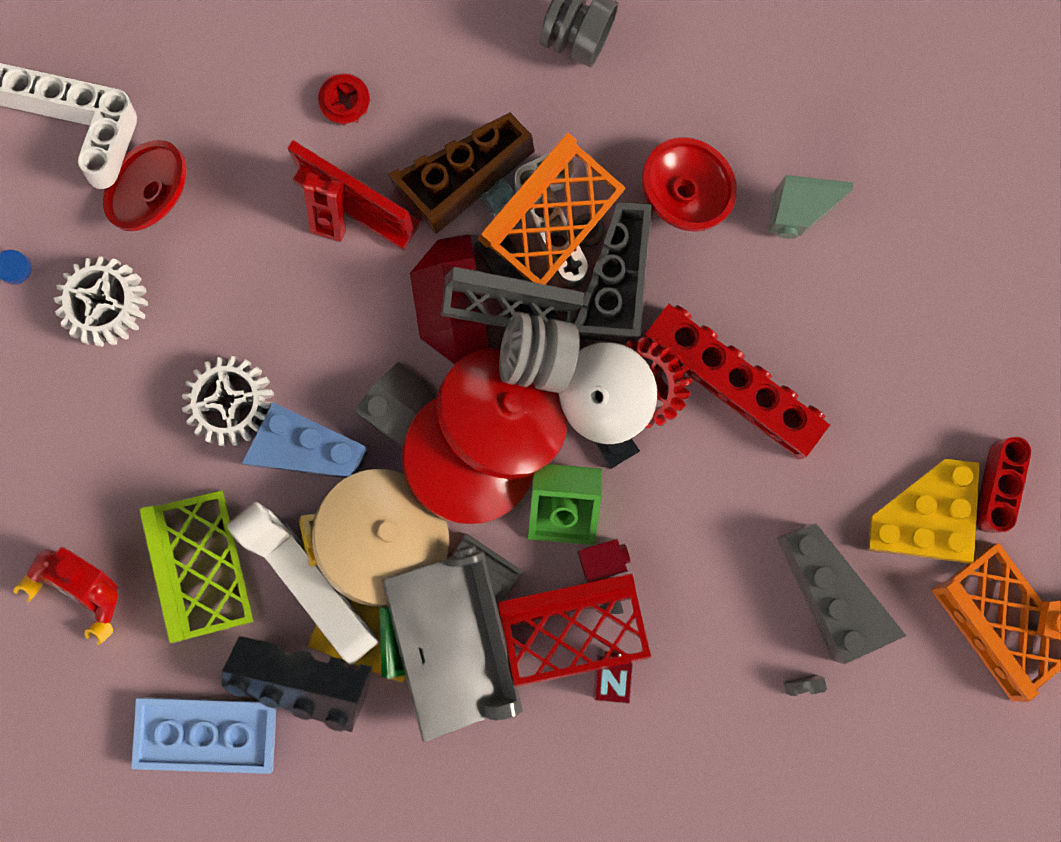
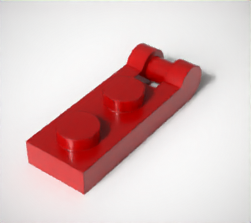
(324, 207)

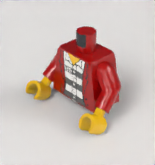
(77, 581)

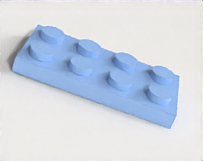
(203, 735)

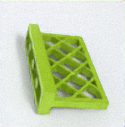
(166, 571)

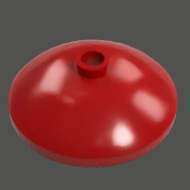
(699, 174)
(146, 186)

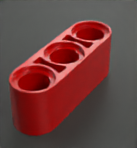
(1015, 475)

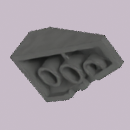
(395, 402)

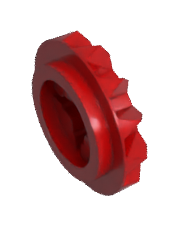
(349, 86)

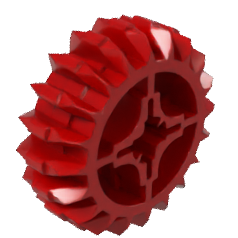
(669, 395)

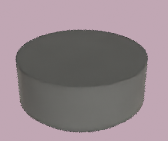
(594, 236)

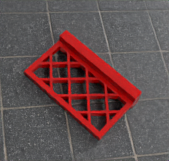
(358, 200)
(570, 600)

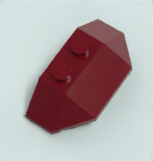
(445, 334)

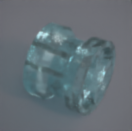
(497, 196)

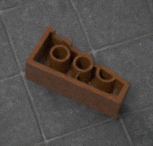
(455, 177)

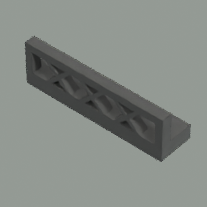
(505, 291)

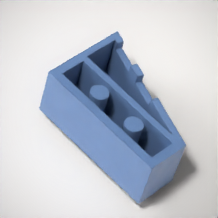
(303, 446)

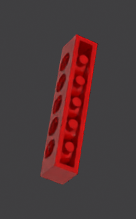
(769, 420)

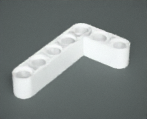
(69, 106)
(273, 539)

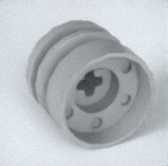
(539, 352)

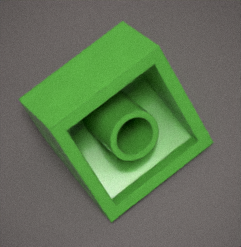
(565, 504)

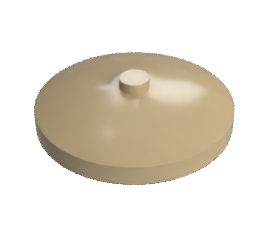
(374, 531)

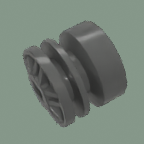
(580, 24)

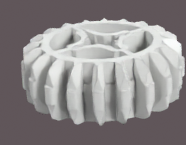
(98, 313)
(231, 415)

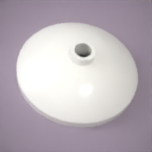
(626, 388)

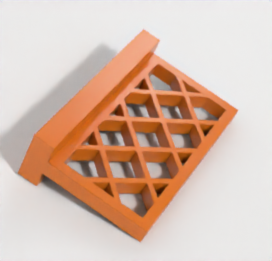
(529, 193)
(980, 633)

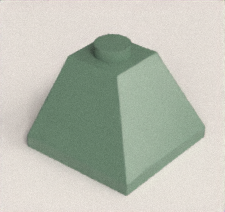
(803, 202)

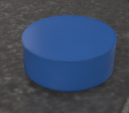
(14, 267)

